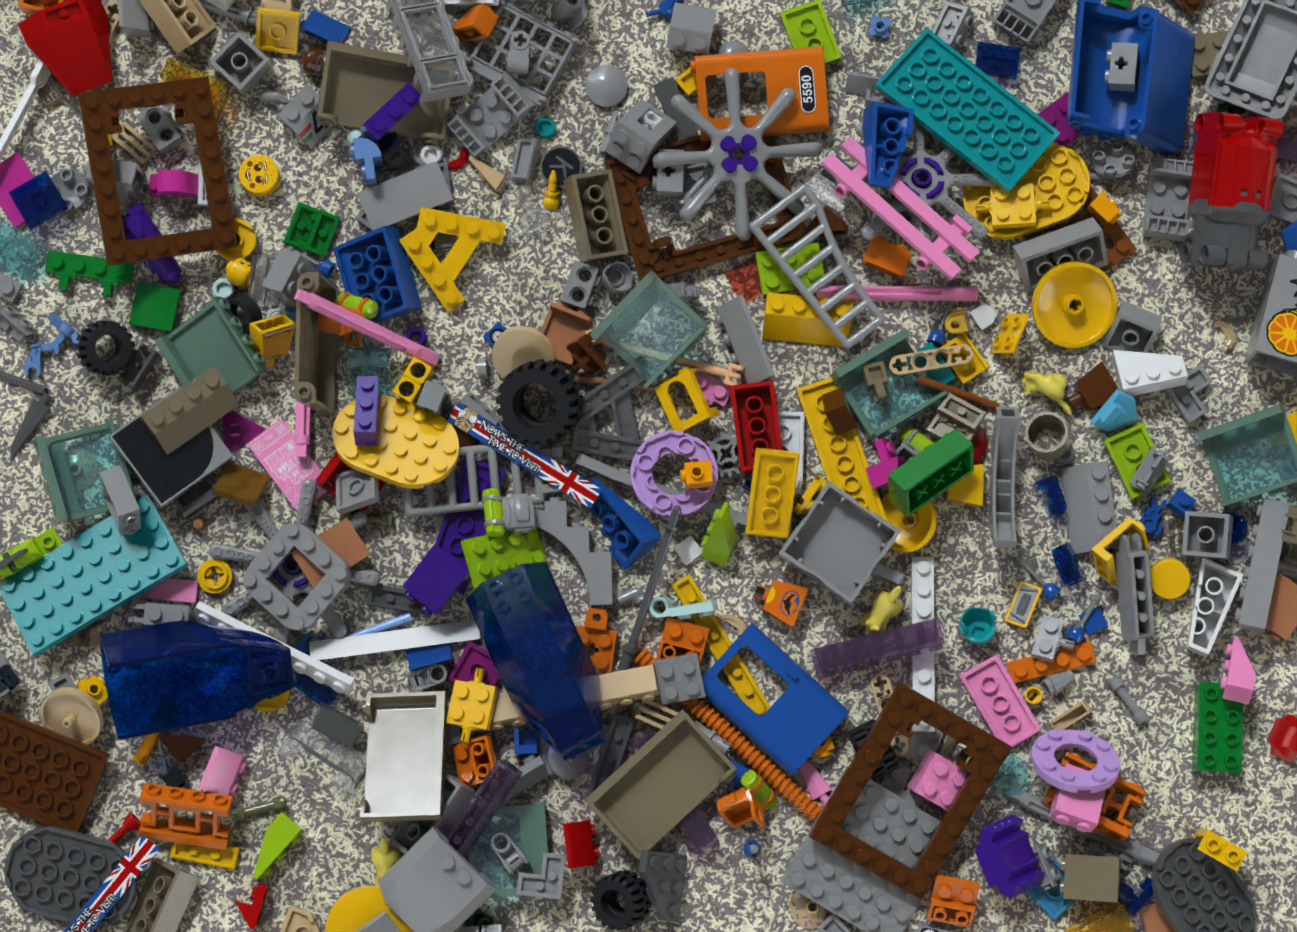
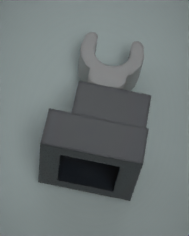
(171, 777)

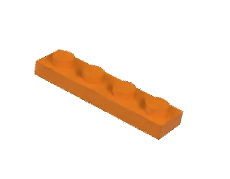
(1064, 659)

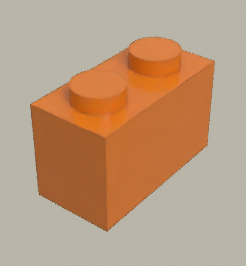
(887, 257)

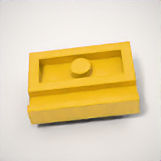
(973, 368)

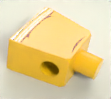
(272, 337)

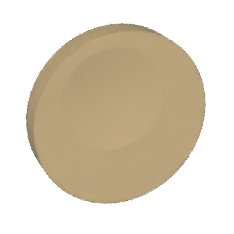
(518, 347)
(72, 714)

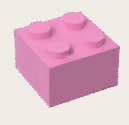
(937, 779)

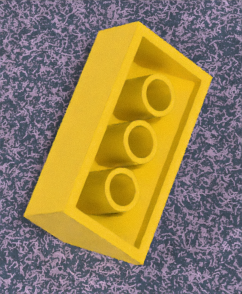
(794, 320)

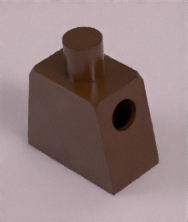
(1093, 389)

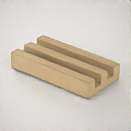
(115, 137)
(642, 709)

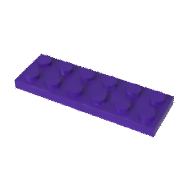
(467, 524)

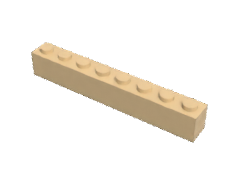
(614, 688)

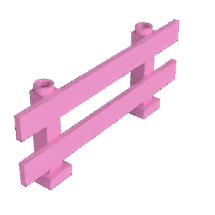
(950, 233)

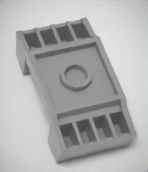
(1022, 17)
(491, 115)
(1167, 199)

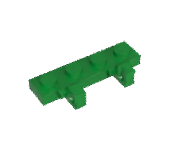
(70, 266)

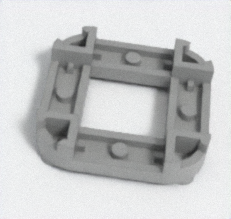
(319, 599)

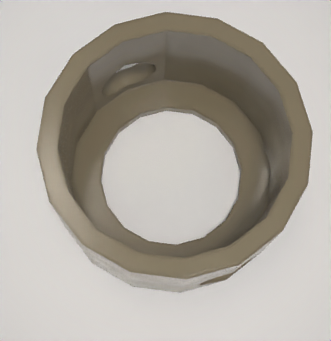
(1043, 421)

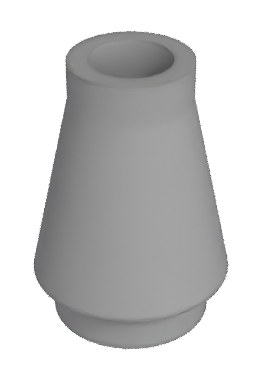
(1057, 682)

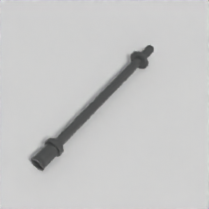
(630, 649)

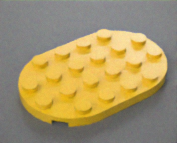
(1056, 176)
(411, 446)

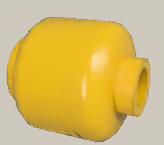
(239, 273)

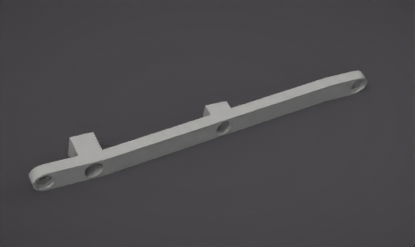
(738, 517)

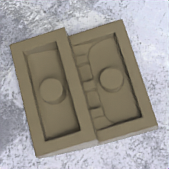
(958, 415)

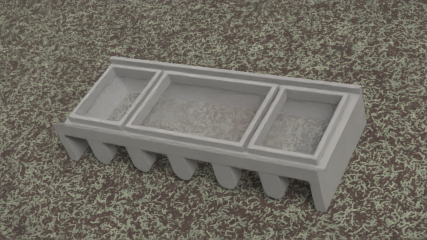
(431, 48)

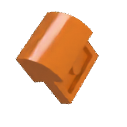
(682, 639)
(474, 759)
(953, 900)

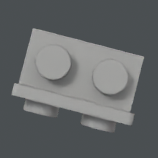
(953, 24)

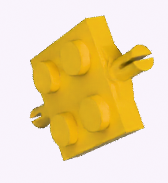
(1013, 209)
(472, 705)

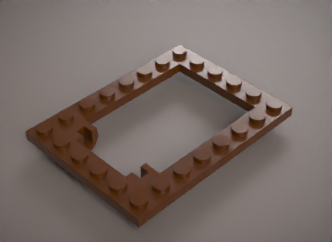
(101, 117)
(668, 261)
(898, 715)

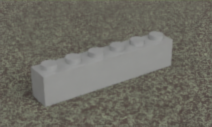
(1263, 566)

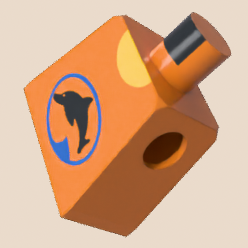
(782, 601)

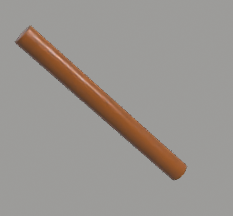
(957, 392)

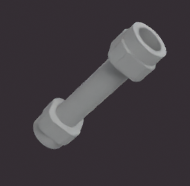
(685, 197)
(1139, 715)

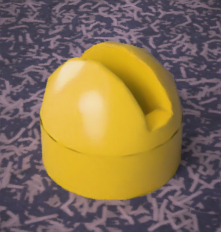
(1030, 692)

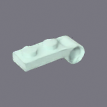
(682, 611)

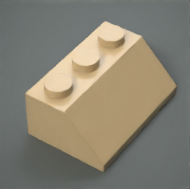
(179, 21)

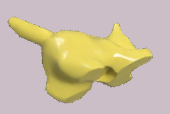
(1051, 386)
(883, 608)
(384, 858)

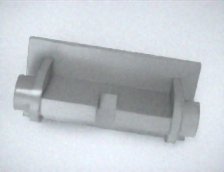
(21, 327)
(1149, 470)
(1052, 874)

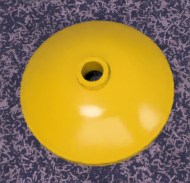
(913, 535)

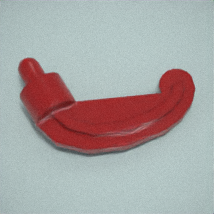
(460, 162)

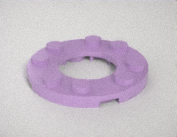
(647, 456)
(1052, 772)

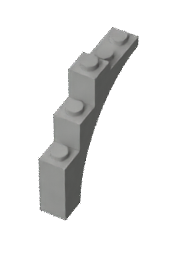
(1002, 477)
(594, 565)

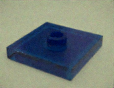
(38, 200)

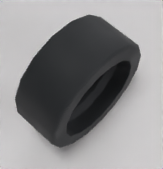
(249, 307)

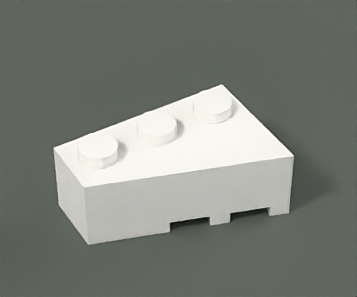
(1148, 372)

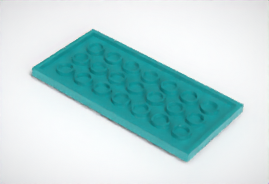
(967, 110)
(90, 577)

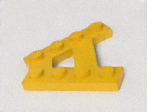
(442, 275)

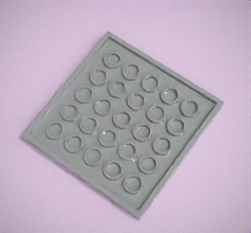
(849, 888)

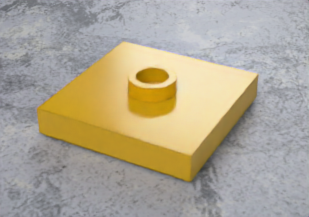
(278, 30)

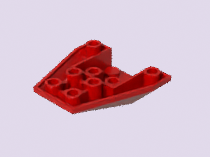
(72, 43)

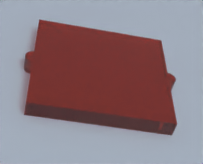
(745, 279)

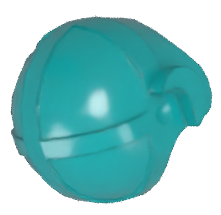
(977, 625)

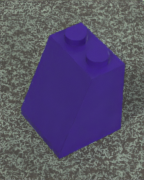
(435, 580)

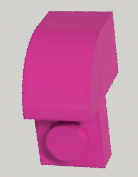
(174, 183)
(879, 472)

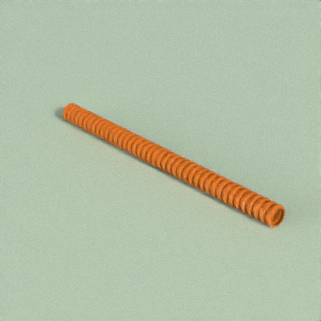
(745, 750)

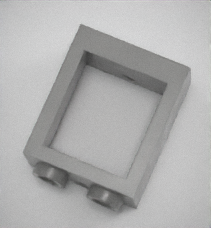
(120, 500)

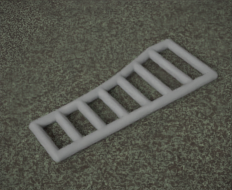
(832, 248)

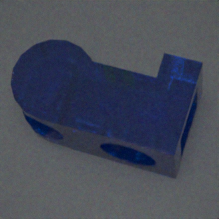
(1053, 496)
(1068, 565)

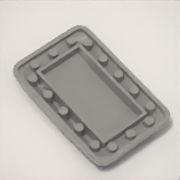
(1258, 59)

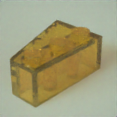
(219, 89)
(1112, 920)

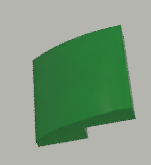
(311, 229)
(154, 307)

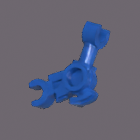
(1151, 516)

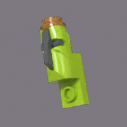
(28, 552)

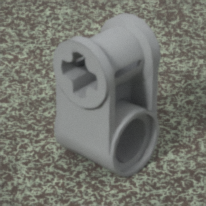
(519, 56)
(425, 678)
(509, 853)

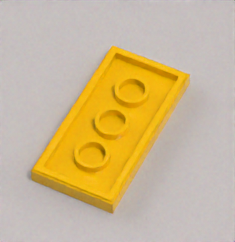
(772, 493)

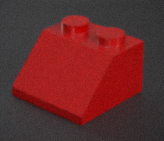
(580, 843)

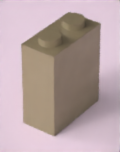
(1091, 878)

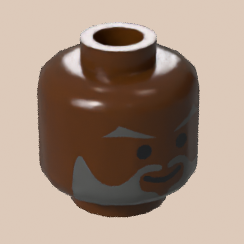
(313, 62)

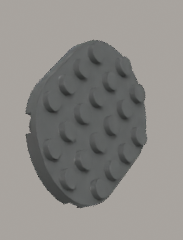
(60, 869)
(1200, 891)

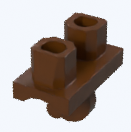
(585, 357)

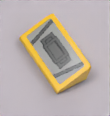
(1023, 604)

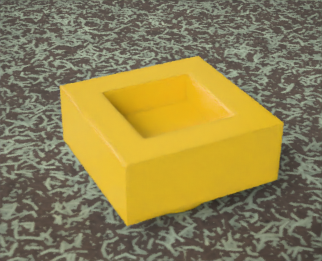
(687, 82)

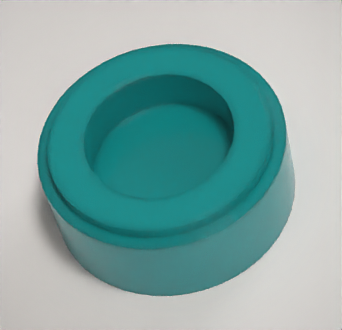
(545, 127)

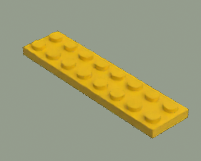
(839, 454)

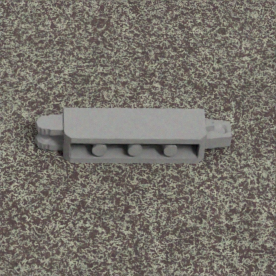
(1134, 593)

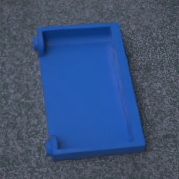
(1167, 85)

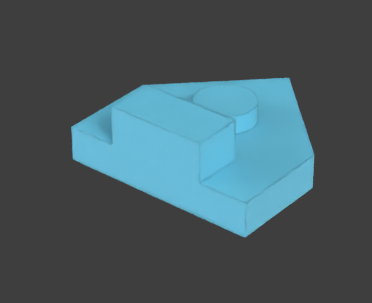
(1116, 412)

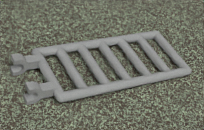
(474, 505)

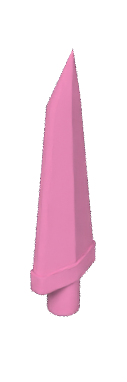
(815, 782)

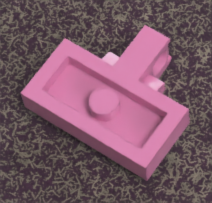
(713, 389)

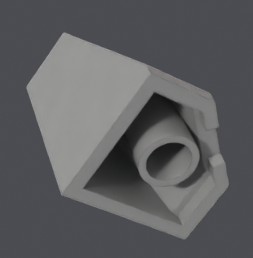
(128, 181)

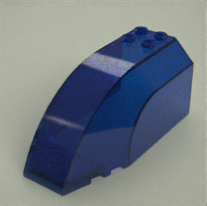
(540, 656)
(188, 674)

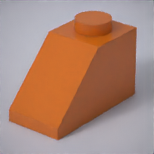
(475, 23)

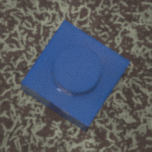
(1180, 503)

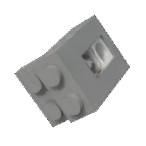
(639, 135)

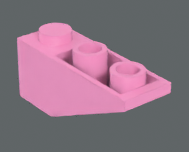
(1240, 675)

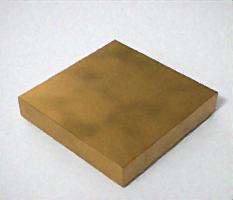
(241, 484)

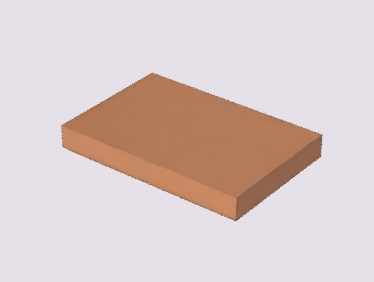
(343, 541)

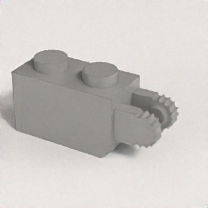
(161, 613)

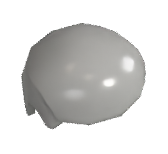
(613, 273)

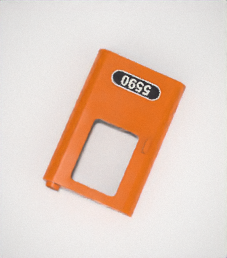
(793, 68)

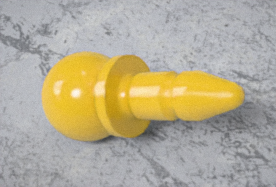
(551, 199)

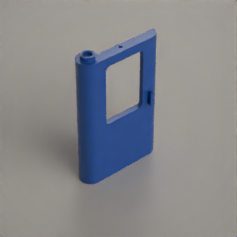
(797, 719)

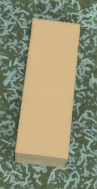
(492, 176)
(1071, 715)

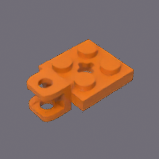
(596, 632)

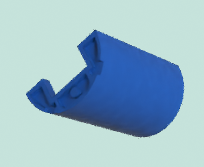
(1091, 104)

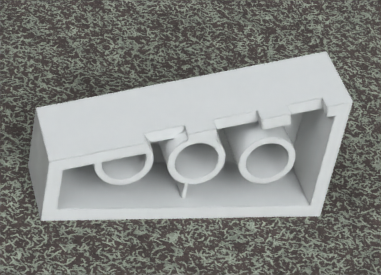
(1212, 599)

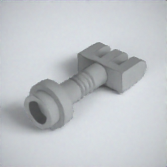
(1092, 848)

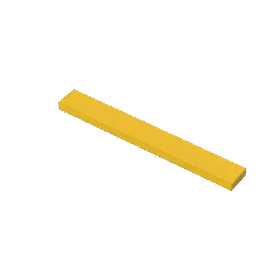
(718, 644)

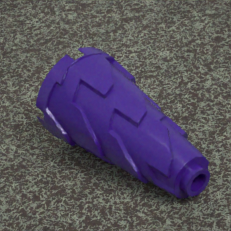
(139, 225)

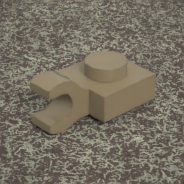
(875, 377)

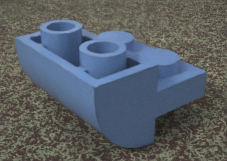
(368, 158)

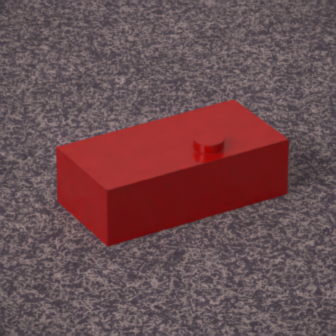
(754, 421)

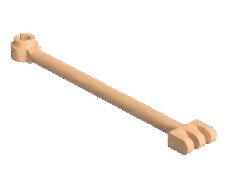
(727, 373)

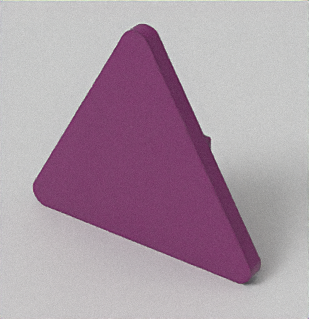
(239, 430)

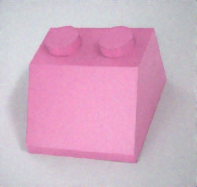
(223, 771)

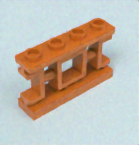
(1134, 793)
(182, 829)

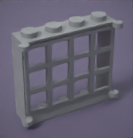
(490, 72)

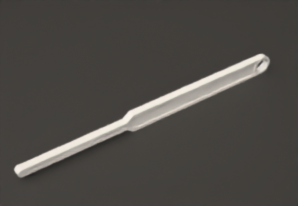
(37, 80)

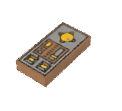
(50, 93)

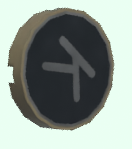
(563, 161)

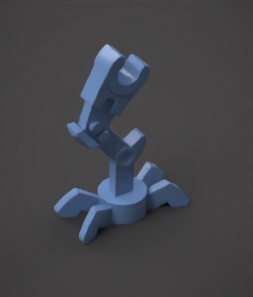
(35, 358)

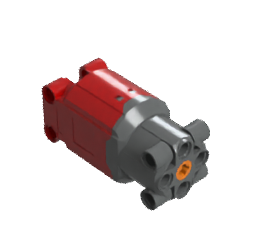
(1231, 189)

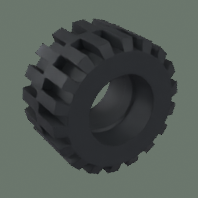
(122, 352)
(889, 760)
(607, 905)

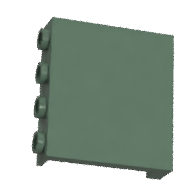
(212, 340)

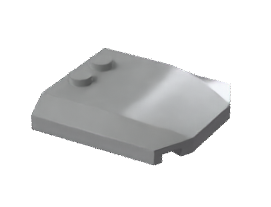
(434, 886)

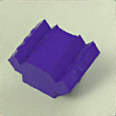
(1008, 857)

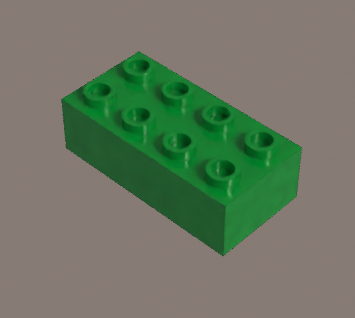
(930, 472)
(1216, 730)

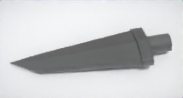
(32, 419)

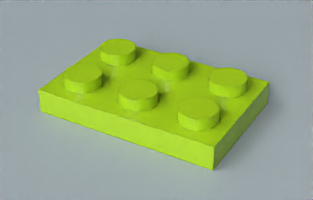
(809, 27)
(772, 277)
(1128, 452)

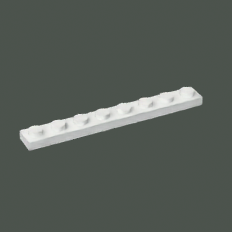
(921, 610)
(301, 662)

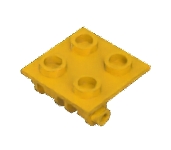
(1010, 334)

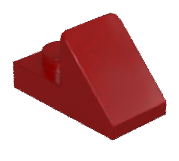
(253, 911)

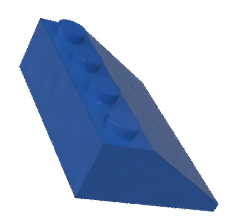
(380, 270)

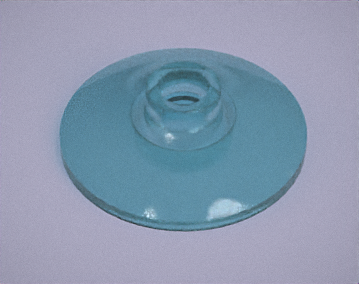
(1015, 781)

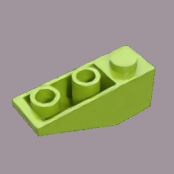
(721, 537)
(277, 839)

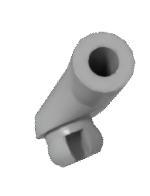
(273, 96)
(633, 595)

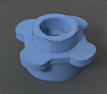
(875, 31)

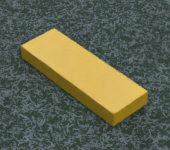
(204, 855)

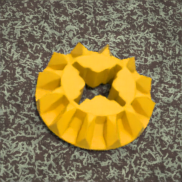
(206, 570)

